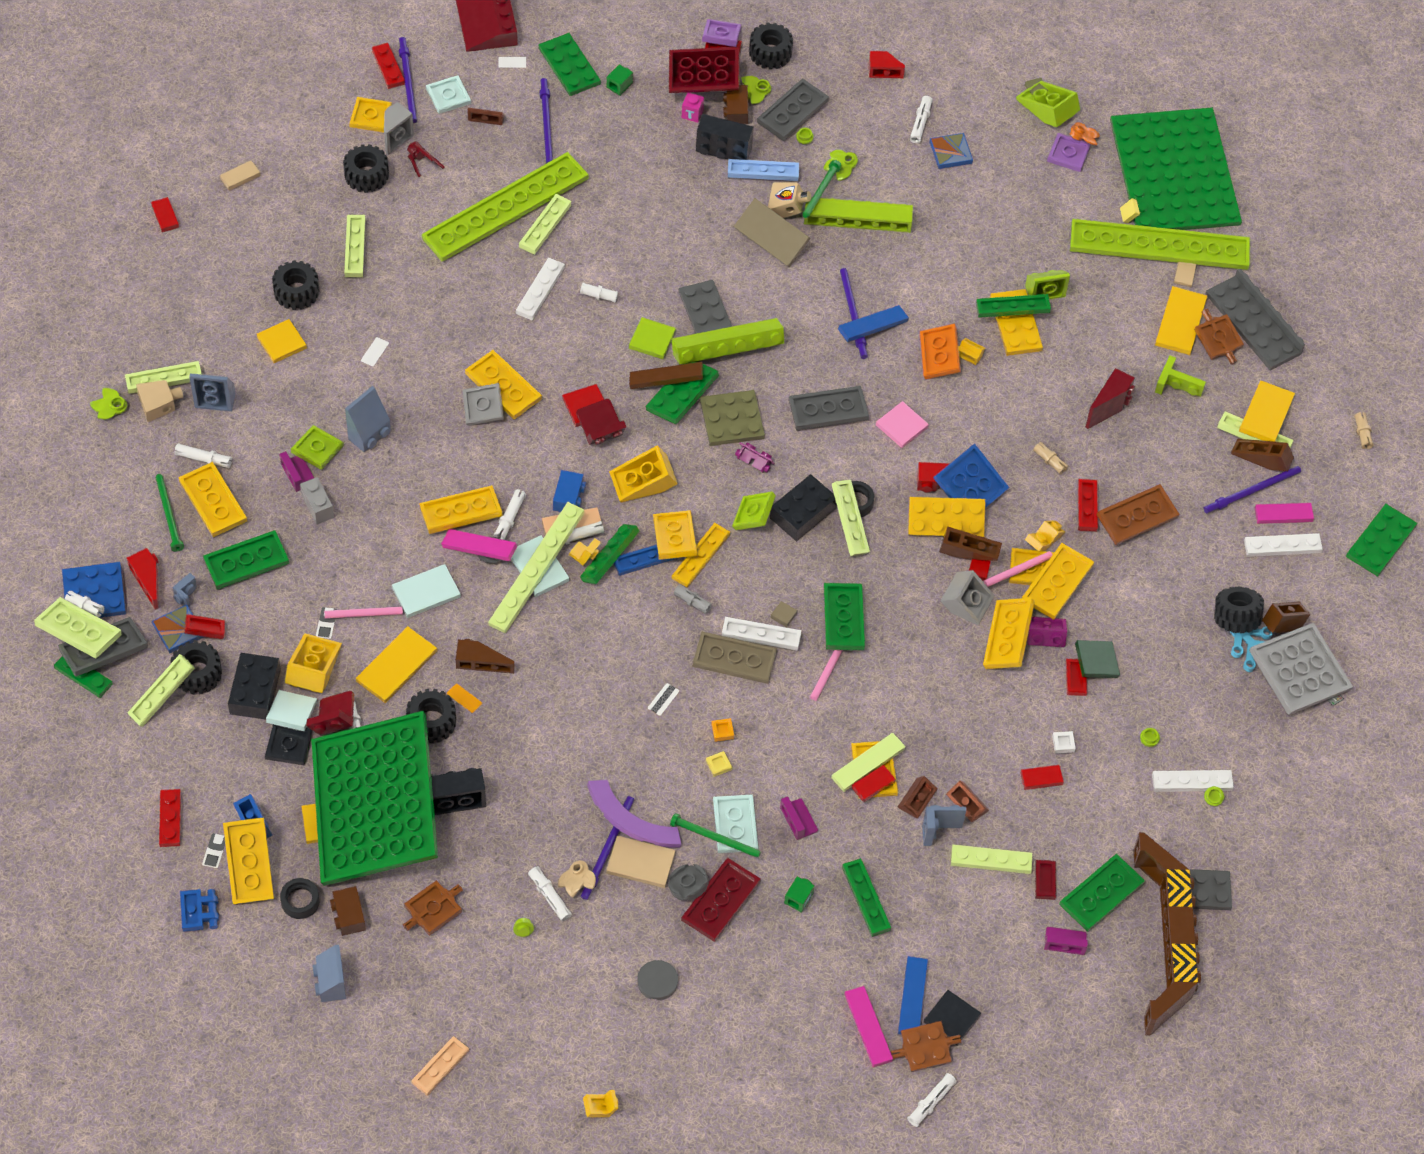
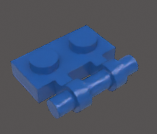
(192, 913)

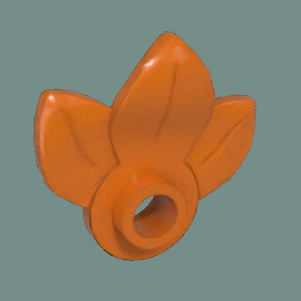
(1080, 131)

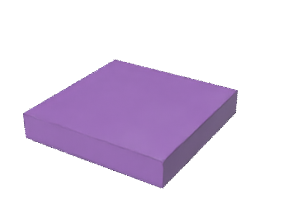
(721, 32)
(1068, 152)

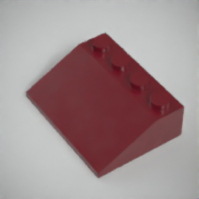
(487, 24)
(704, 69)

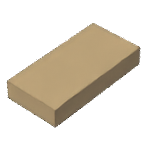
(240, 175)
(1185, 274)

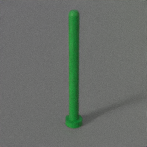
(834, 167)
(177, 544)
(677, 821)

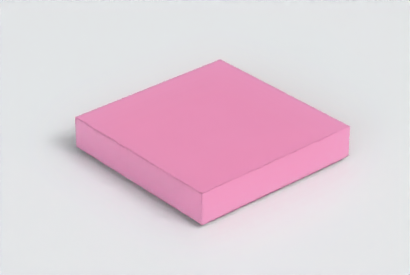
(902, 424)

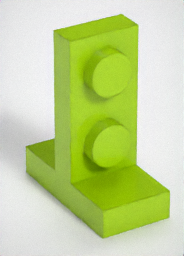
(1178, 380)

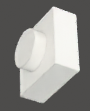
(1063, 742)

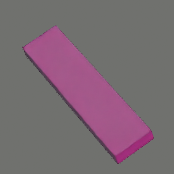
(479, 545)
(868, 1026)

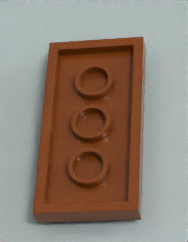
(1138, 514)

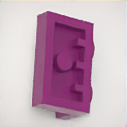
(1047, 632)

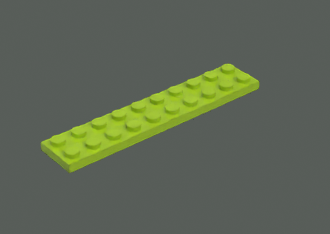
(504, 206)
(1160, 244)

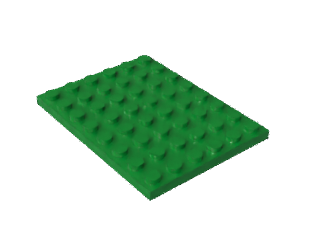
(1176, 169)
(374, 798)

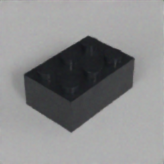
(724, 138)
(803, 507)
(254, 686)
(458, 791)

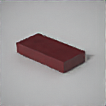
(1045, 879)

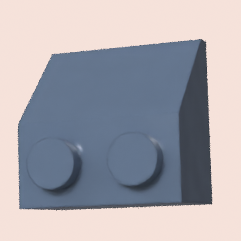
(330, 975)

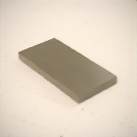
(772, 232)
(734, 657)

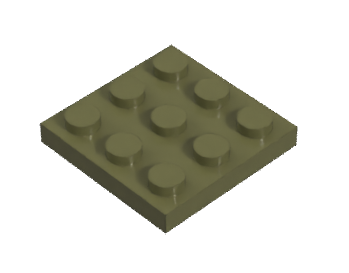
(732, 418)

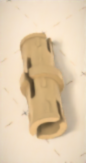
(1363, 430)
(1050, 458)

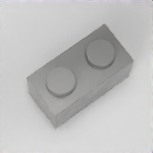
(317, 500)

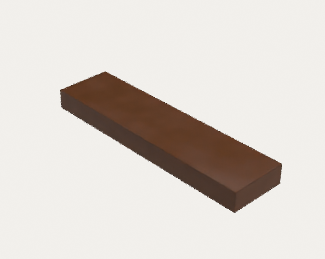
(666, 375)

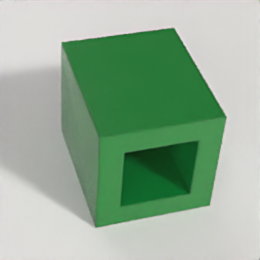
(619, 80)
(799, 894)

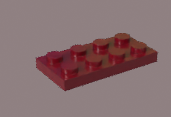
(721, 900)

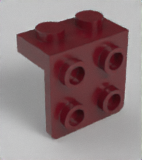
(600, 422)
(334, 714)

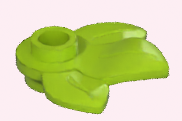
(756, 94)
(847, 166)
(107, 404)

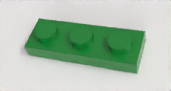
(91, 680)

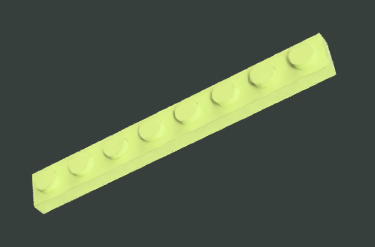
(536, 567)

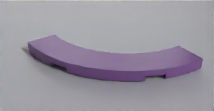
(629, 823)

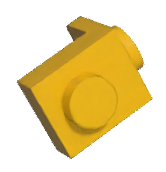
(582, 553)
(600, 1104)

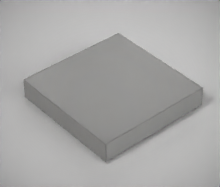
(483, 404)

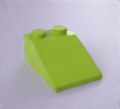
(1052, 105)

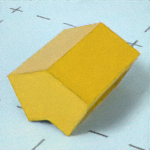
(970, 351)

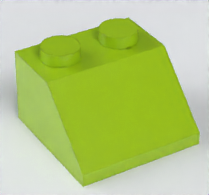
(1051, 283)

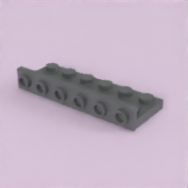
(1256, 320)

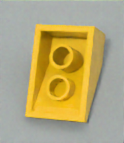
(643, 475)
(312, 663)

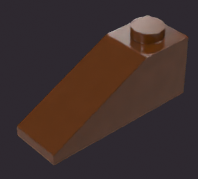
(1264, 453)
(969, 546)
(479, 657)

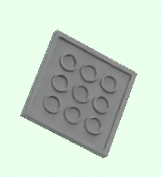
(1300, 668)

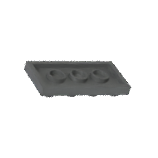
(793, 109)
(704, 307)
(828, 408)
(127, 644)

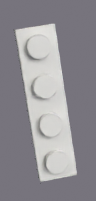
(540, 288)
(1283, 545)
(761, 633)
(1192, 780)

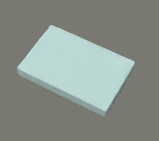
(554, 575)
(426, 591)
(735, 820)

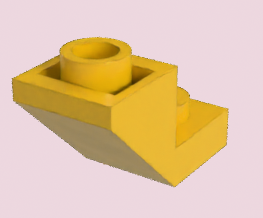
(1046, 535)

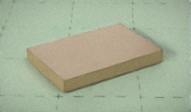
(640, 861)

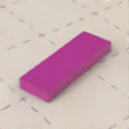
(1284, 513)

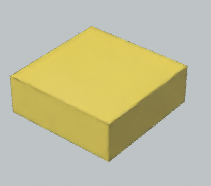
(1129, 210)
(718, 763)

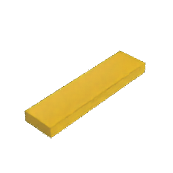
(706, 549)

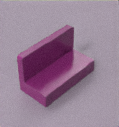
(295, 469)
(798, 817)
(1065, 940)

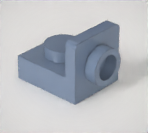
(183, 589)

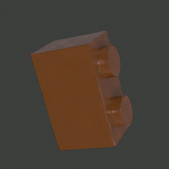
(737, 105)
(1285, 617)
(348, 910)

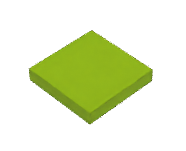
(652, 338)
(317, 447)
(754, 510)

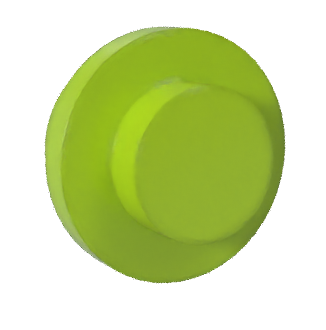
(804, 136)
(1149, 737)
(1214, 796)
(523, 927)

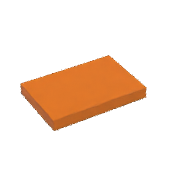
(940, 351)

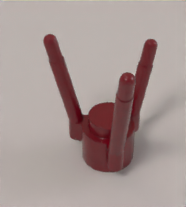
(418, 152)

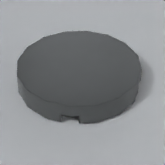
(688, 882)
(657, 980)

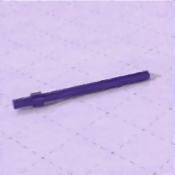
(404, 54)
(545, 95)
(861, 342)
(1222, 502)
(606, 850)

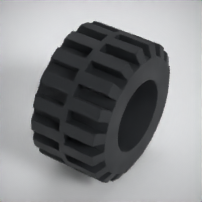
(770, 35)
(366, 157)
(295, 296)
(1239, 609)
(206, 677)
(436, 702)

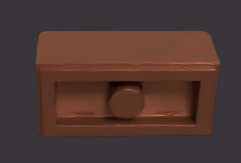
(485, 116)
(918, 797)
(964, 797)

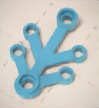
(1250, 642)

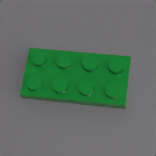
(569, 64)
(676, 399)
(1381, 539)
(246, 559)
(844, 616)
(1102, 892)

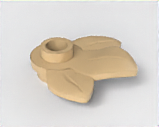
(574, 880)

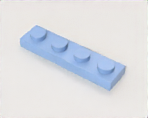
(763, 170)

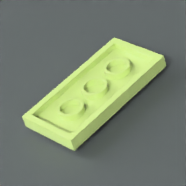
(78, 627)

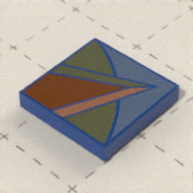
(951, 150)
(171, 629)

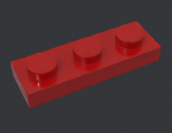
(388, 65)
(1087, 505)
(170, 818)

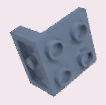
(941, 817)

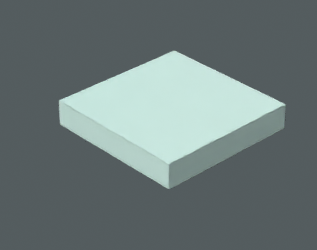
(448, 94)
(291, 710)

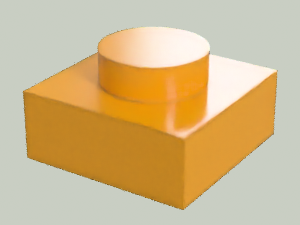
(722, 729)

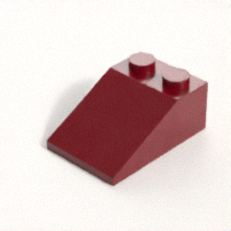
(1111, 398)

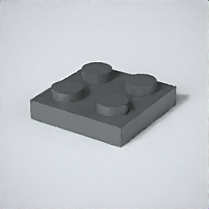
(1212, 889)

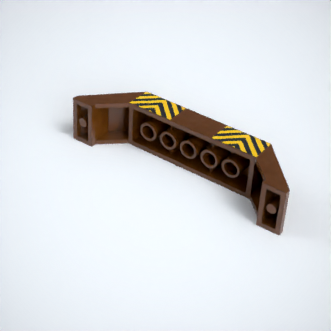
(1177, 929)

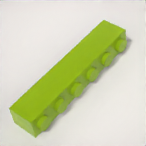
(861, 215)
(728, 341)

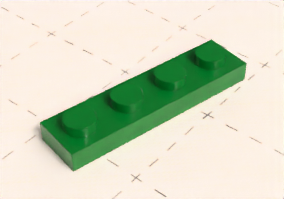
(1013, 305)
(609, 553)
(866, 897)

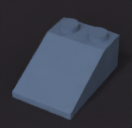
(212, 392)
(367, 420)

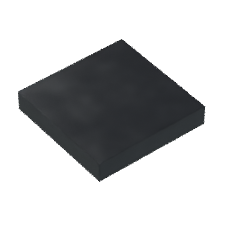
(288, 745)
(955, 1015)

